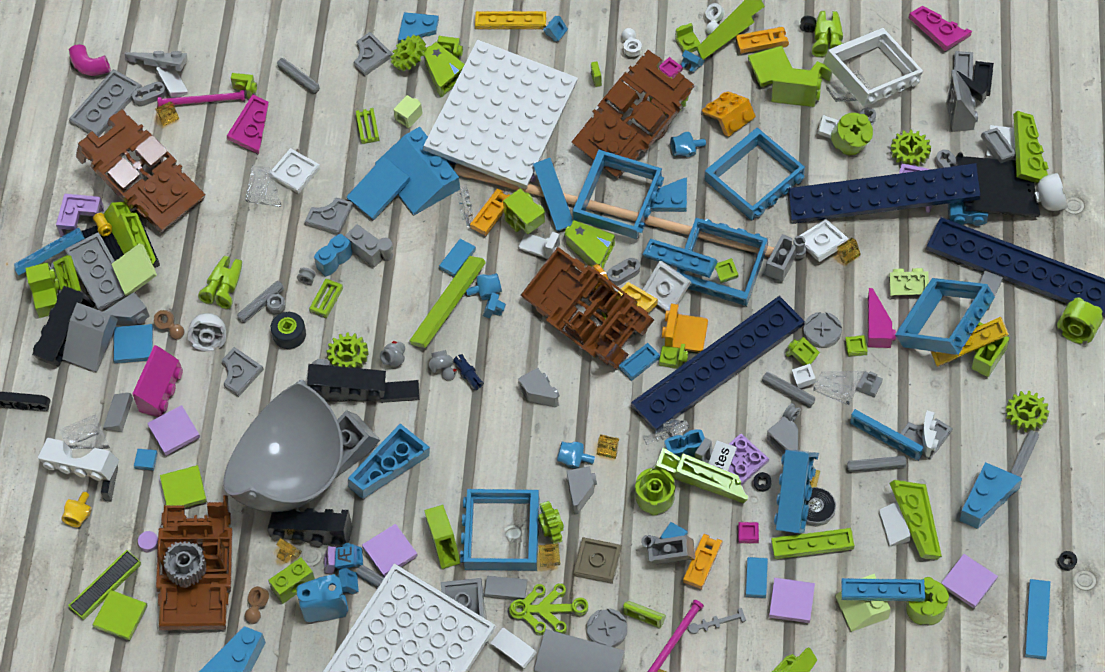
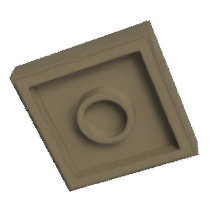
(597, 560)

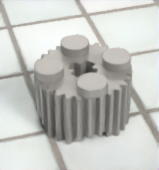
(194, 563)

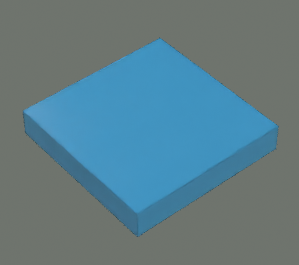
(133, 343)

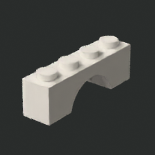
(97, 464)

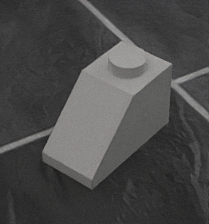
(129, 311)
(783, 435)
(581, 486)

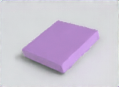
(173, 430)
(747, 459)
(389, 548)
(969, 581)
(792, 600)

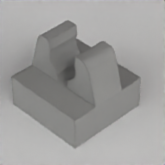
(869, 384)

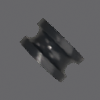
(808, 24)
(762, 488)
(1067, 567)

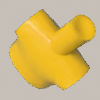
(76, 511)

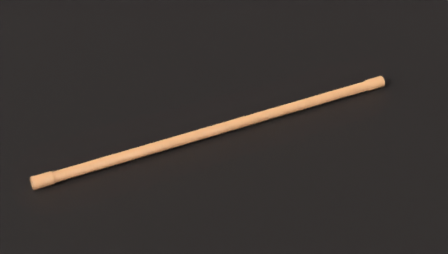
(611, 210)

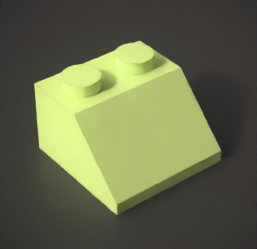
(862, 612)

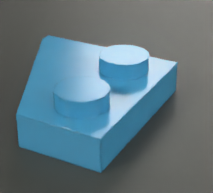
(418, 25)
(671, 197)

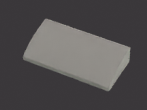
(573, 654)

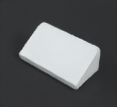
(172, 81)
(894, 524)

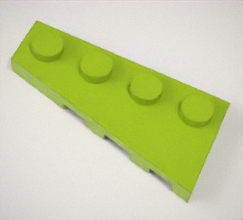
(1028, 151)
(917, 512)

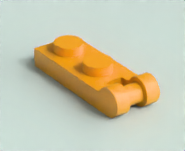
(762, 40)
(489, 213)
(703, 562)

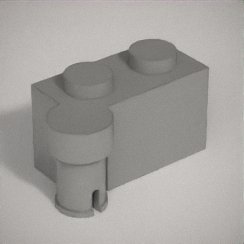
(369, 247)
(784, 256)
(669, 549)

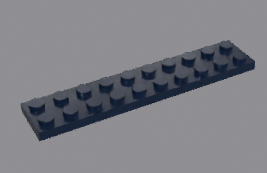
(884, 193)
(1016, 264)
(717, 363)

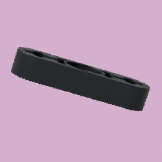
(24, 401)

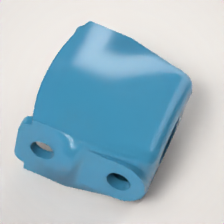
(320, 603)

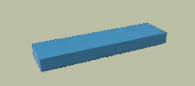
(553, 194)
(49, 250)
(680, 258)
(886, 435)
(883, 589)
(1037, 619)

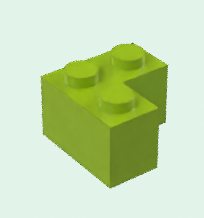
(523, 212)
(43, 287)
(989, 355)

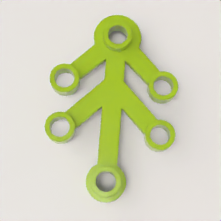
(546, 609)

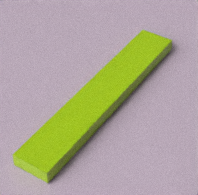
(447, 301)

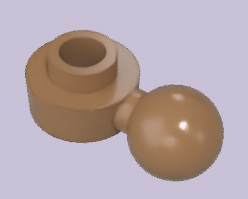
(175, 330)
(257, 598)

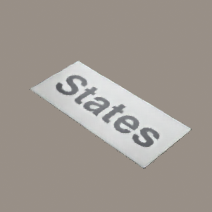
(722, 455)

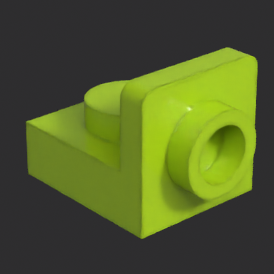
(686, 38)
(451, 44)
(824, 71)
(244, 82)
(802, 351)
(673, 357)

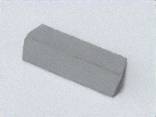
(118, 412)

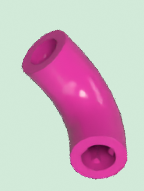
(88, 65)

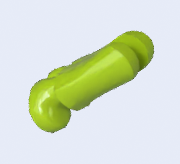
(827, 32)
(224, 281)

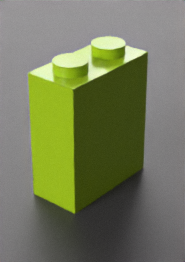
(796, 86)

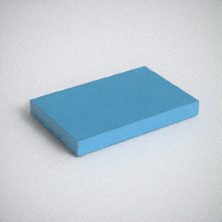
(378, 188)

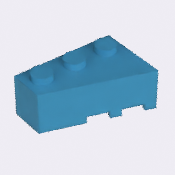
(988, 494)
(238, 654)

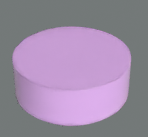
(148, 541)

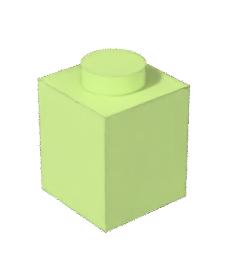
(408, 111)

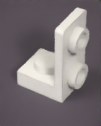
(540, 246)

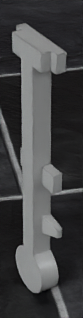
(694, 628)

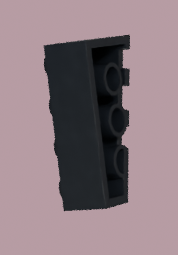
(54, 333)
(346, 383)
(312, 526)

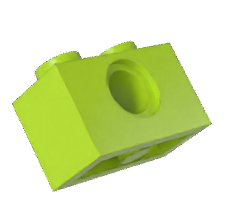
(286, 581)

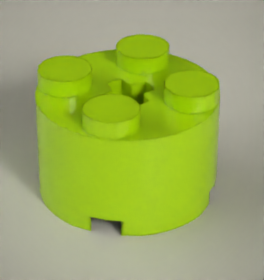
(852, 133)
(1080, 321)
(655, 490)
(933, 608)

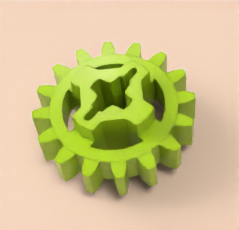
(408, 52)
(901, 148)
(347, 351)
(1029, 408)
(550, 522)

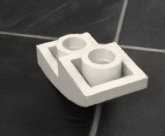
(929, 434)
(513, 647)

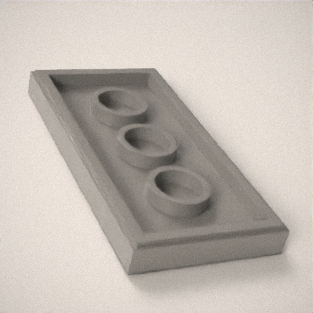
(106, 100)
(94, 268)

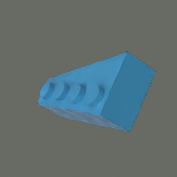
(389, 460)
(795, 490)

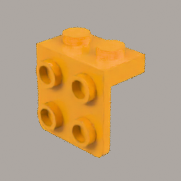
(731, 112)
(684, 330)

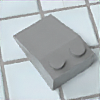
(960, 104)
(88, 336)
(357, 439)
(468, 593)

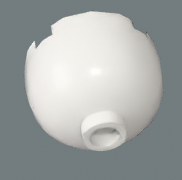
(1050, 193)
(207, 332)

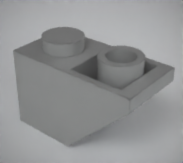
(537, 388)

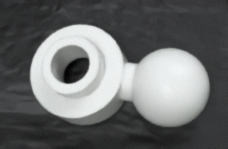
(710, 13)
(632, 46)

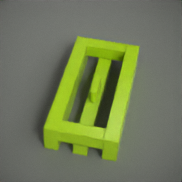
(365, 114)
(68, 273)
(320, 311)

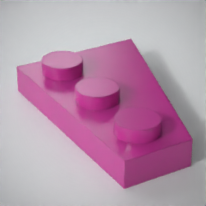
(942, 32)
(250, 124)

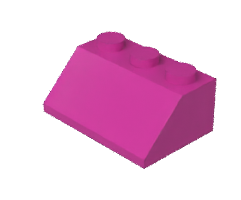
(157, 382)

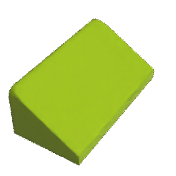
(644, 614)

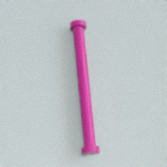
(203, 98)
(696, 606)

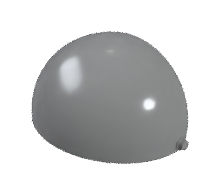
(286, 453)

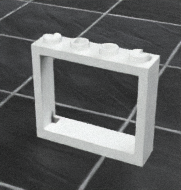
(883, 40)

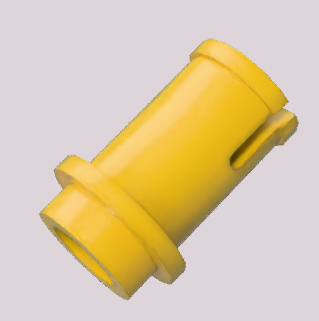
(104, 227)

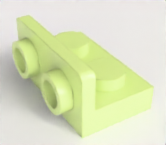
(908, 282)

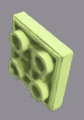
(134, 269)

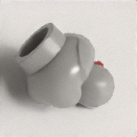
(393, 354)
(441, 360)

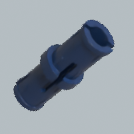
(468, 372)

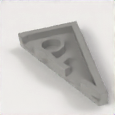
(159, 59)

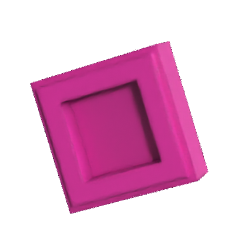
(670, 67)
(748, 532)

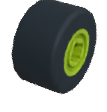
(288, 330)

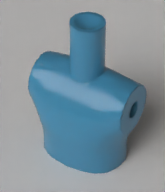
(685, 145)
(485, 286)
(572, 454)

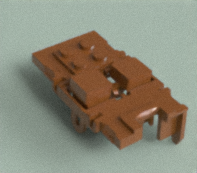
(612, 134)
(159, 198)
(561, 288)
(205, 603)

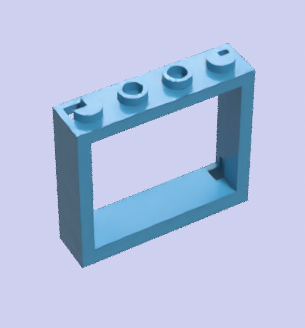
(736, 153)
(627, 165)
(738, 235)
(927, 303)
(500, 496)

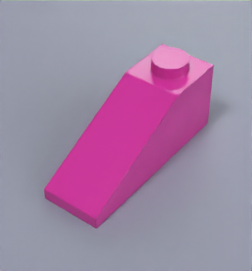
(879, 323)

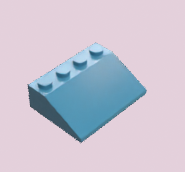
(429, 174)

